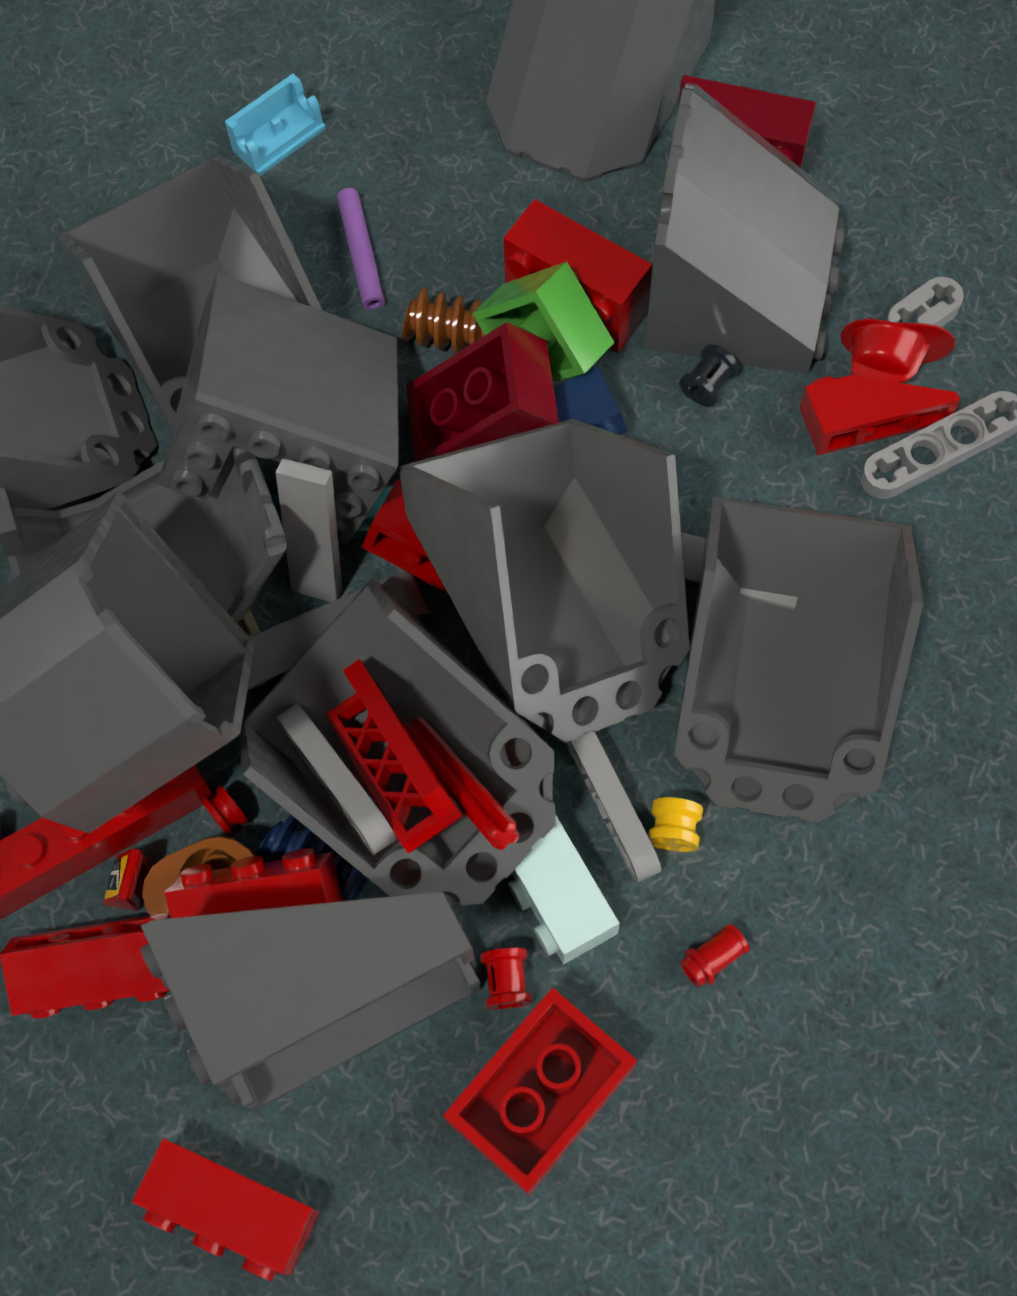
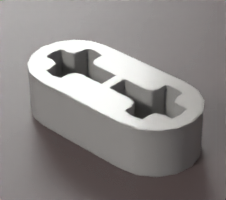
(919, 301)

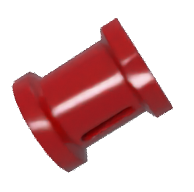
(506, 978)

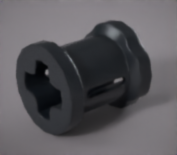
(719, 374)

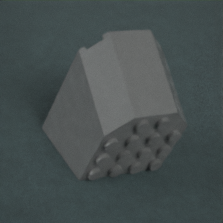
(112, 671)

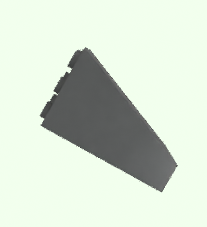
(286, 388)
(305, 985)

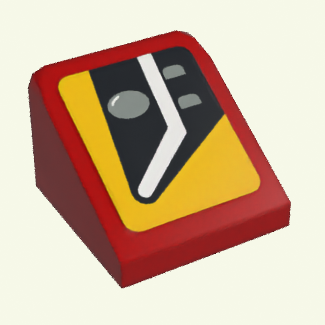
(127, 880)

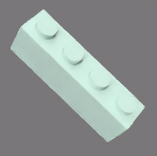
(562, 897)

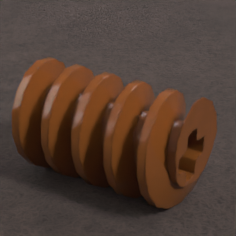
(441, 322)

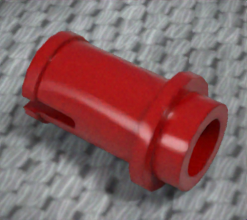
(714, 956)

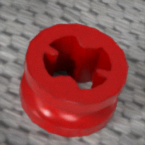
(224, 811)

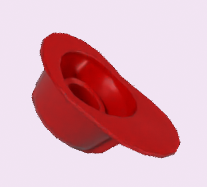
(893, 348)

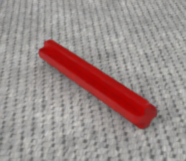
(464, 786)

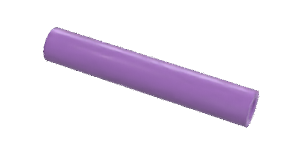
(360, 249)

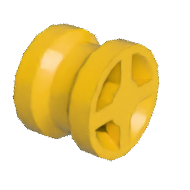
(675, 824)

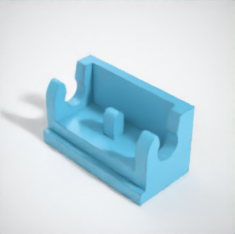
(274, 125)

